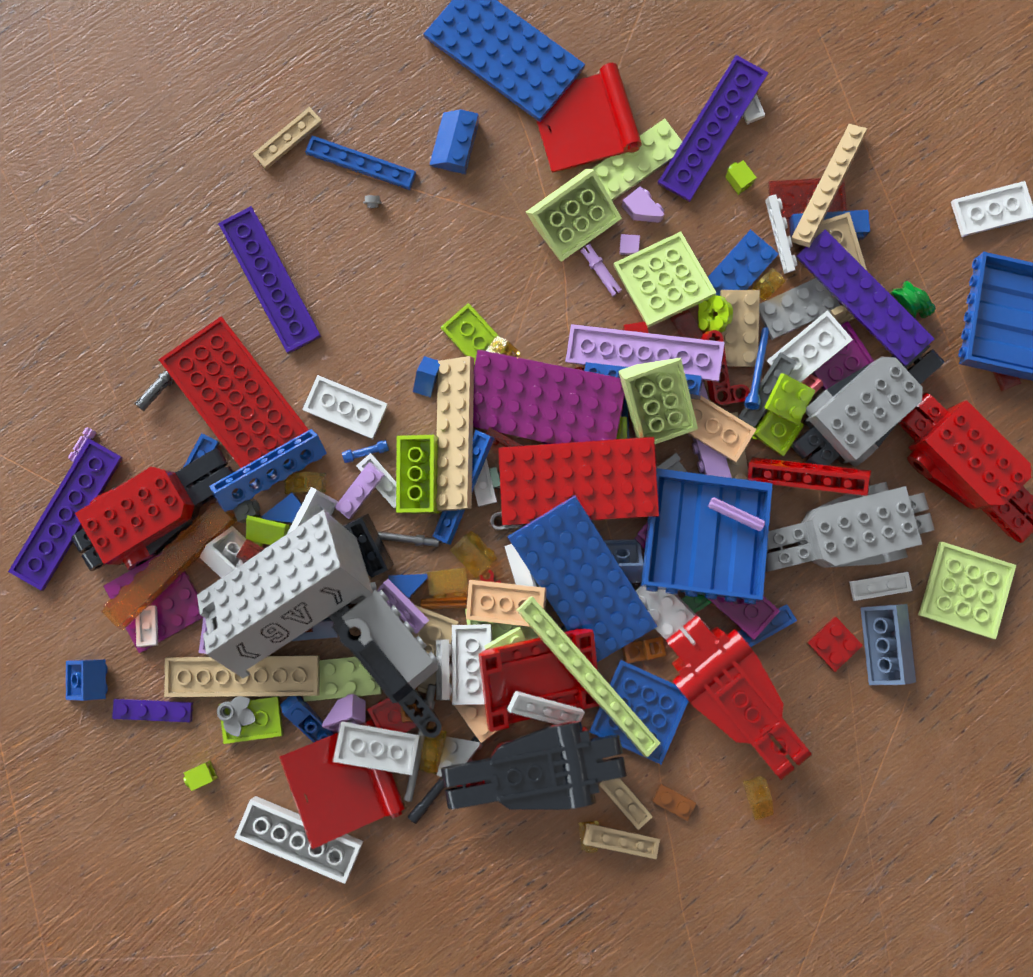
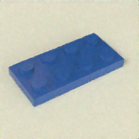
(743, 264)

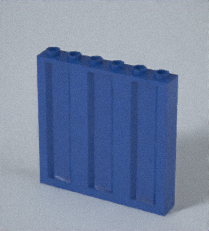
(999, 317)
(701, 549)

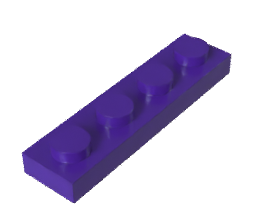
(152, 710)

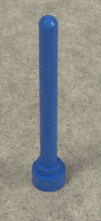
(753, 400)

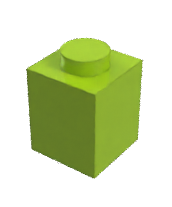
(740, 176)
(200, 776)

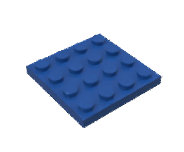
(654, 702)

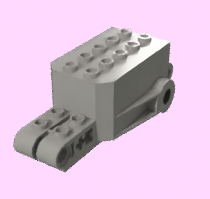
(853, 530)

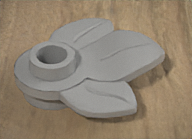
(239, 715)

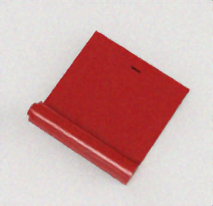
(590, 122)
(337, 793)

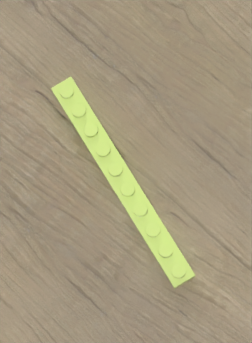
(588, 676)

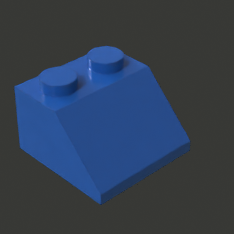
(86, 679)

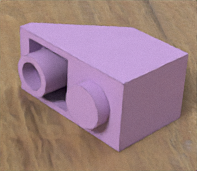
(642, 207)

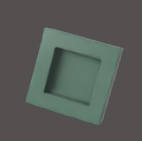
(495, 477)

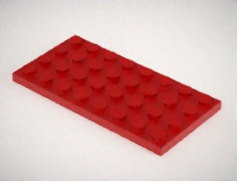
(232, 393)
(606, 476)

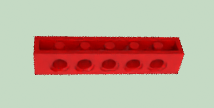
(810, 476)

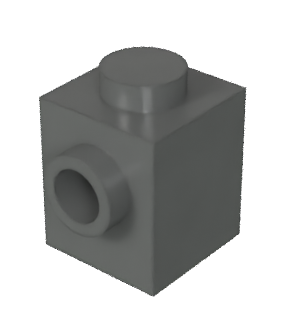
(247, 507)

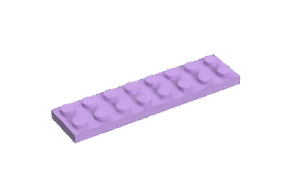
(635, 348)

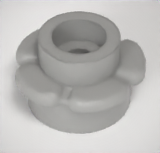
(372, 201)

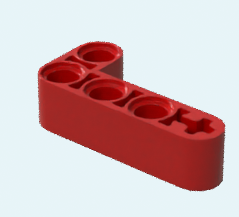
(724, 384)

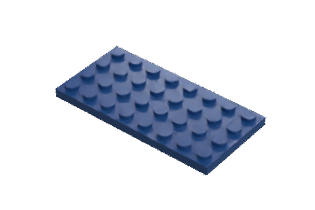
(505, 53)
(582, 577)

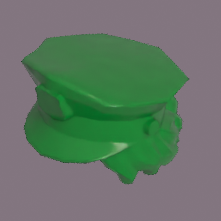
(913, 300)

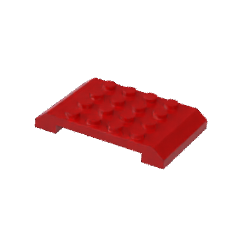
(531, 670)

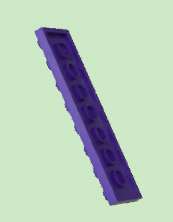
(712, 128)
(269, 280)
(864, 298)
(58, 523)

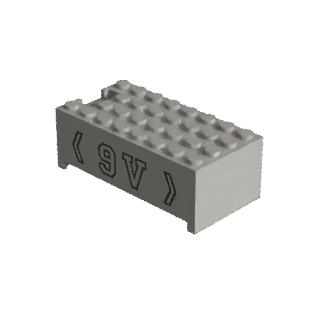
(282, 593)

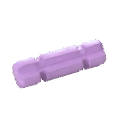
(88, 433)

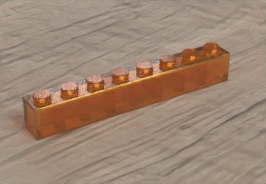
(168, 566)

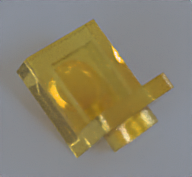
(769, 284)
(503, 346)

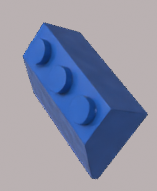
(455, 141)

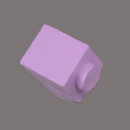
(348, 709)

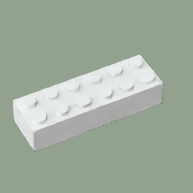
(284, 835)

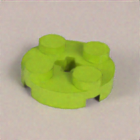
(705, 314)

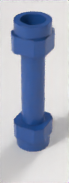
(349, 455)

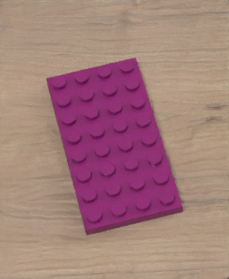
(545, 400)

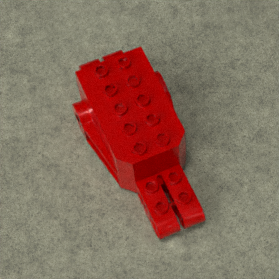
(971, 463)
(735, 693)

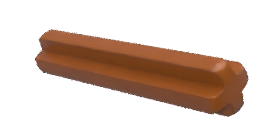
(432, 603)

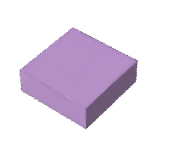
(629, 244)

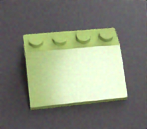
(574, 214)
(658, 399)

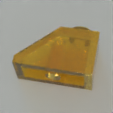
(302, 482)

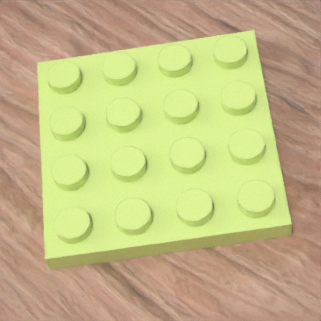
(664, 279)
(967, 590)

